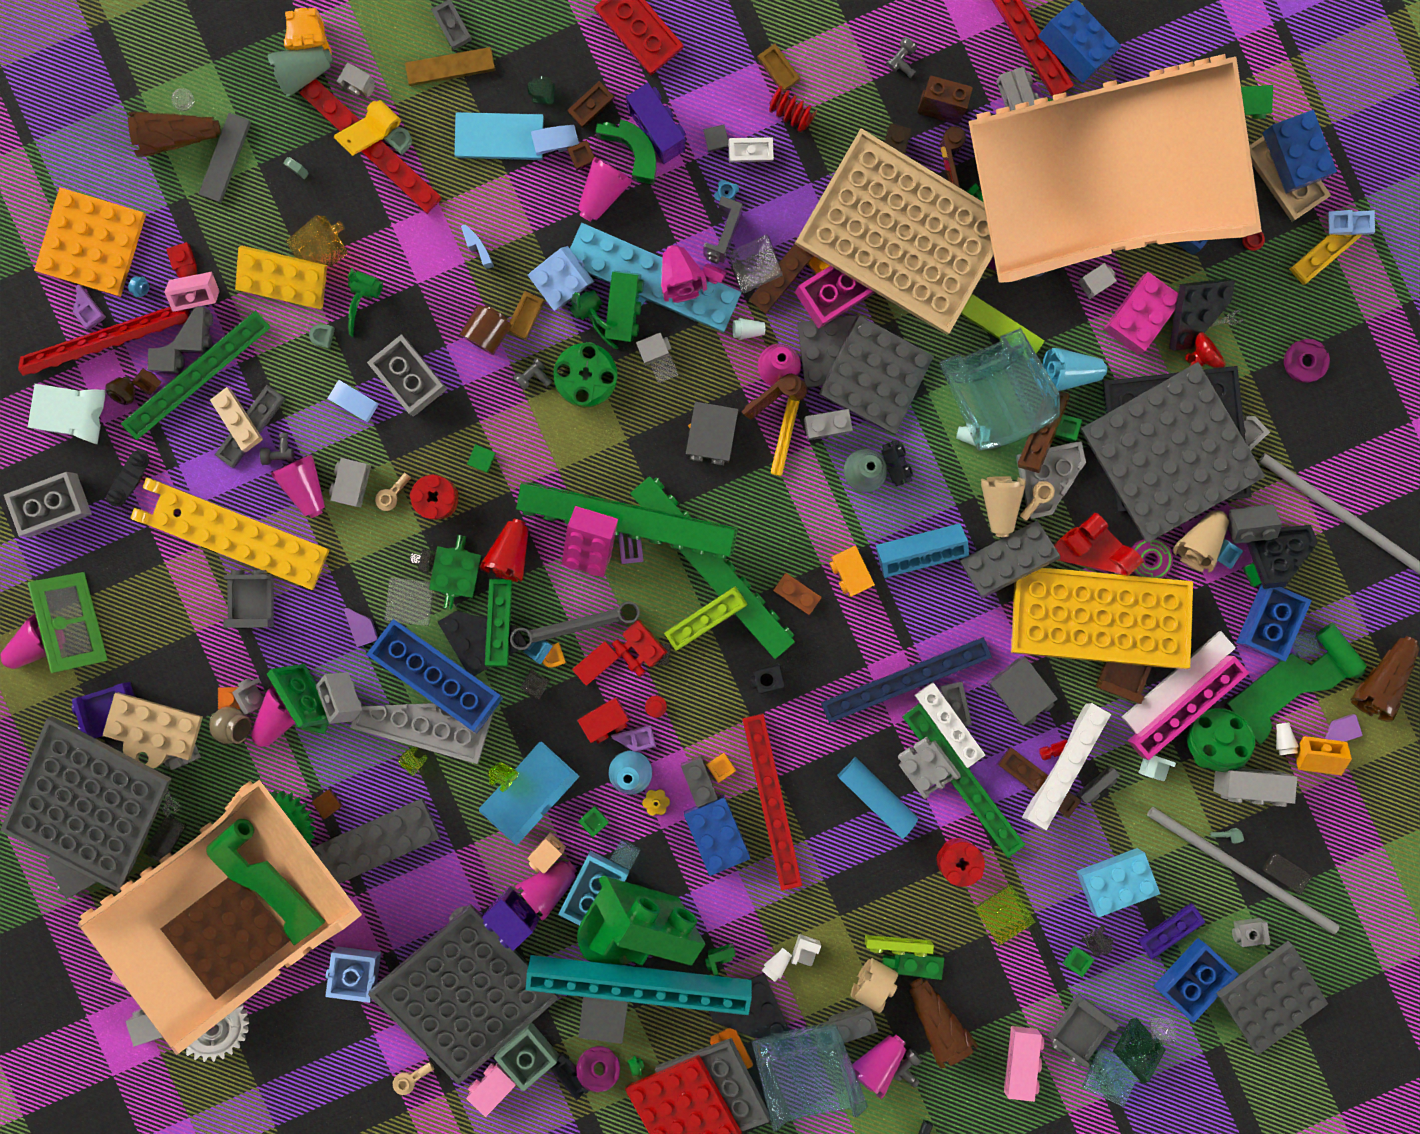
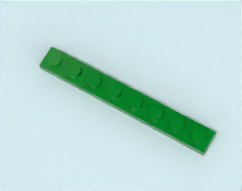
(196, 375)
(967, 784)

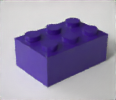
(656, 122)
(510, 919)

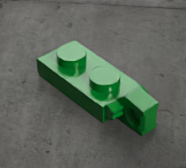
(912, 965)

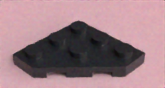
(1197, 310)
(1282, 557)
(468, 639)
(764, 1013)

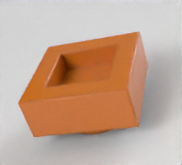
(226, 697)

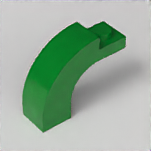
(638, 142)

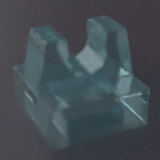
(625, 854)

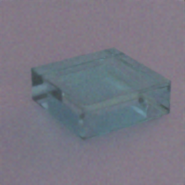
(1305, 644)

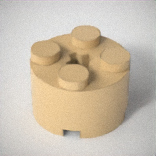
(874, 985)

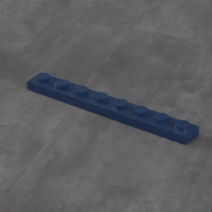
(906, 679)

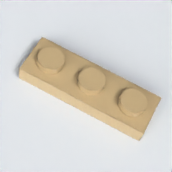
(236, 419)

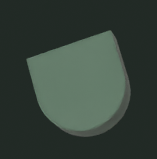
(399, 139)
(296, 167)
(322, 335)

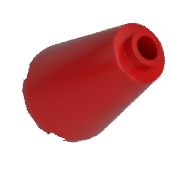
(508, 552)

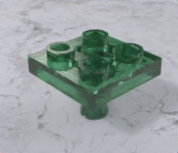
(1141, 1048)

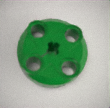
(585, 375)
(1221, 740)

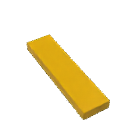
(1321, 256)

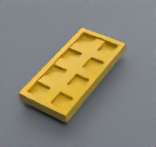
(280, 277)

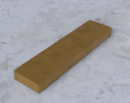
(450, 66)

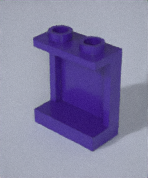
(94, 708)

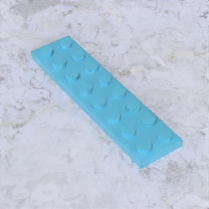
(607, 253)

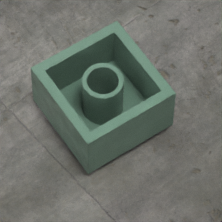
(527, 1057)

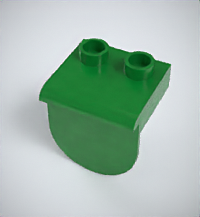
(636, 922)

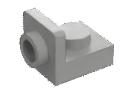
(248, 696)

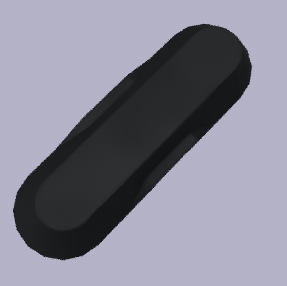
(128, 478)

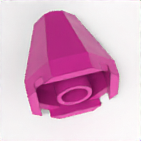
(681, 275)

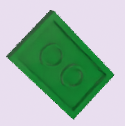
(299, 694)

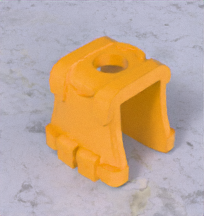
(305, 30)

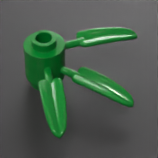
(362, 285)
(586, 306)

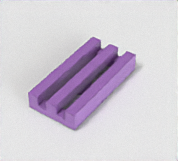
(631, 551)

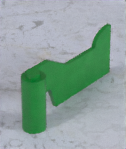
(1294, 677)
(265, 880)

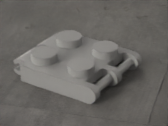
(927, 766)

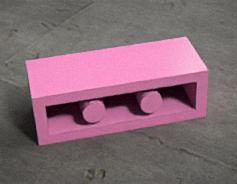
(1023, 1063)

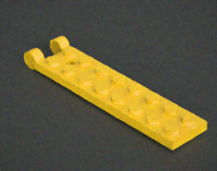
(234, 535)

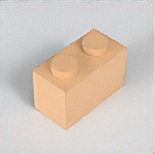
(546, 853)

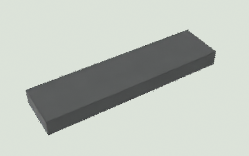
(225, 158)
(260, 414)

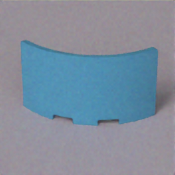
(537, 788)

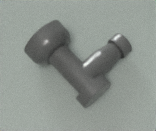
(907, 47)
(535, 369)
(284, 452)
(902, 1071)

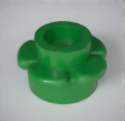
(636, 1066)

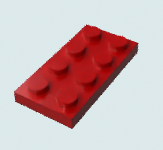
(640, 31)

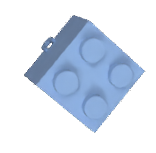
(560, 277)
(352, 974)

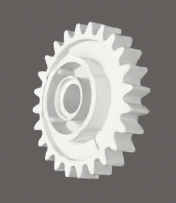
(222, 1037)

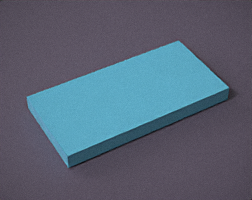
(496, 135)

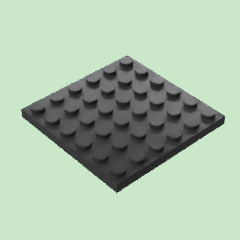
(1172, 452)
(85, 804)
(461, 995)

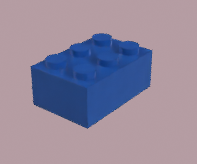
(1079, 41)
(1299, 151)
(1273, 622)
(717, 835)
(1195, 980)

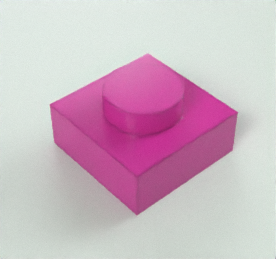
(714, 274)

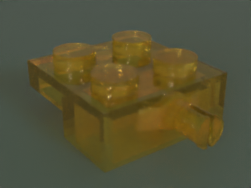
(318, 242)

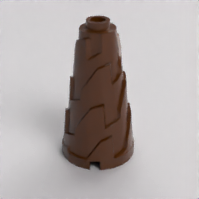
(168, 131)
(1388, 681)
(944, 1031)

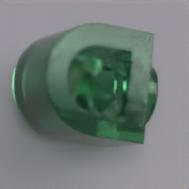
(542, 90)

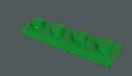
(498, 623)

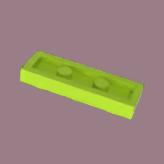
(899, 945)

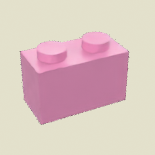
(192, 291)
(490, 1089)

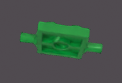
(454, 572)

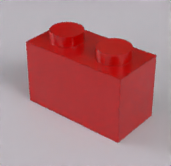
(604, 720)

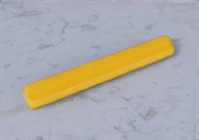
(784, 437)

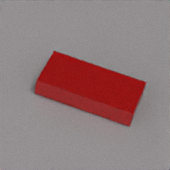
(595, 663)

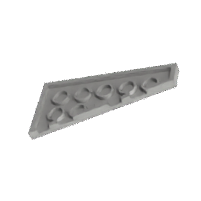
(425, 728)

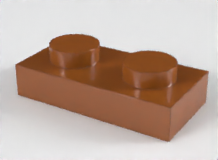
(797, 593)

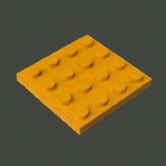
(90, 242)

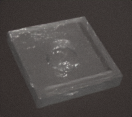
(755, 264)
(409, 601)

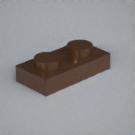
(591, 104)

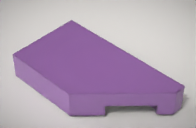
(86, 309)
(361, 627)
(1344, 729)
(636, 739)

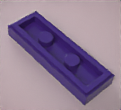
(1171, 931)

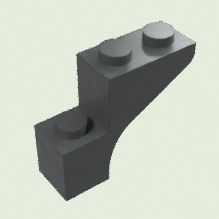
(192, 338)

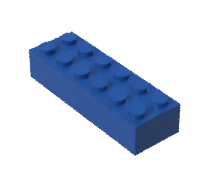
(434, 676)

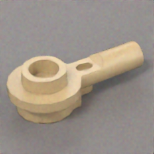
(1042, 493)
(386, 498)
(405, 1082)

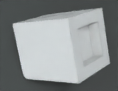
(805, 950)

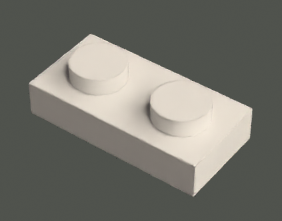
(750, 149)

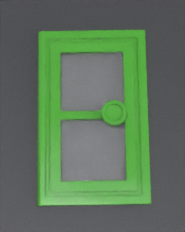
(67, 622)

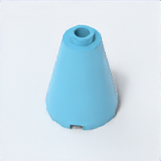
(1072, 369)
(630, 764)

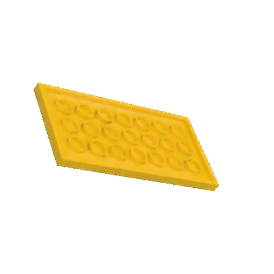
(1103, 618)

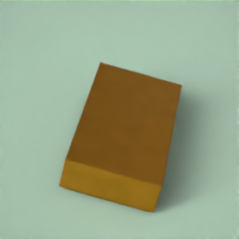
(778, 68)
(525, 315)

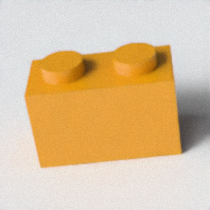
(851, 571)
(1322, 755)

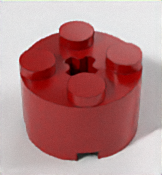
(421, 497)
(971, 869)

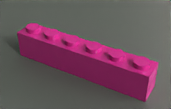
(1188, 707)

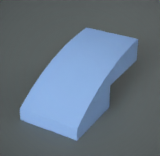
(554, 139)
(1351, 223)
(474, 243)
(353, 401)

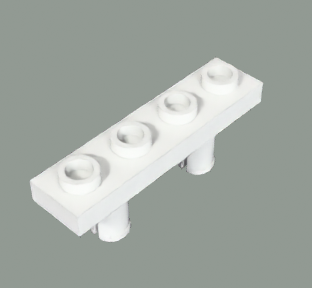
(949, 725)

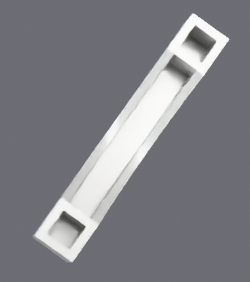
(1056, 786)

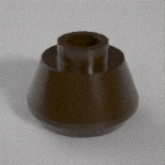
(121, 390)

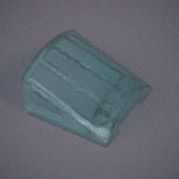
(1002, 391)
(807, 1074)

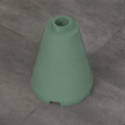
(299, 67)
(859, 476)

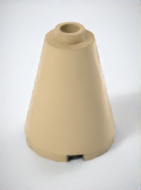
(1002, 502)
(1203, 543)

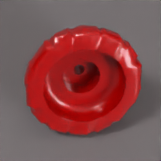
(1205, 353)

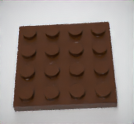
(225, 936)

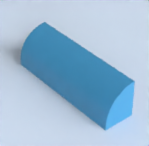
(922, 550)
(878, 797)

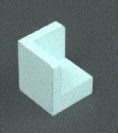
(1156, 767)

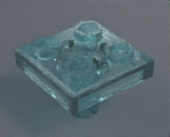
(1112, 1075)

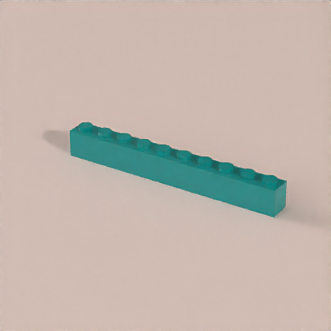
(639, 985)

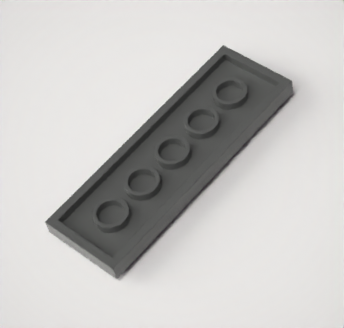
(378, 841)

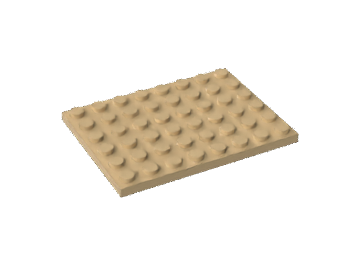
(901, 232)

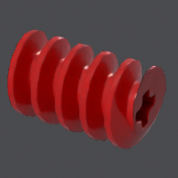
(791, 110)

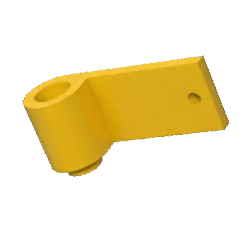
(375, 126)

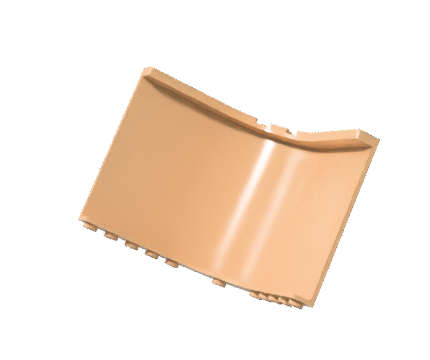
(1117, 168)
(148, 964)

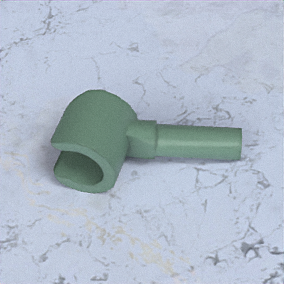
(1235, 835)

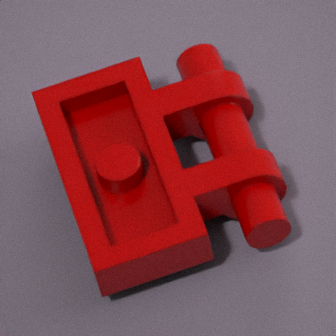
(643, 643)

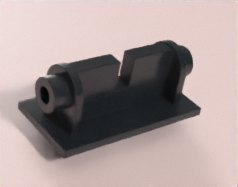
(901, 470)
(567, 1074)

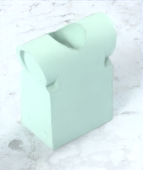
(67, 411)

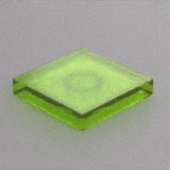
(1004, 914)

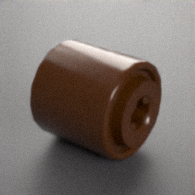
(486, 328)

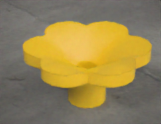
(656, 796)

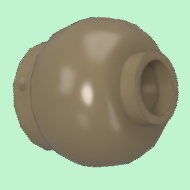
(229, 725)

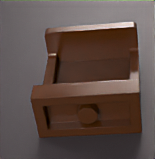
(944, 100)
(1124, 680)

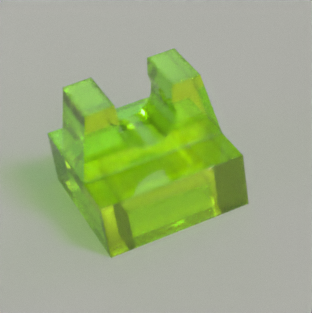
(410, 762)
(503, 774)

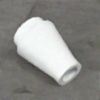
(1285, 739)
(777, 964)

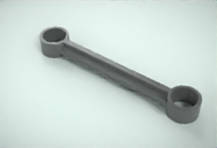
(574, 625)

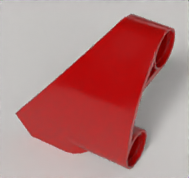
(1097, 548)

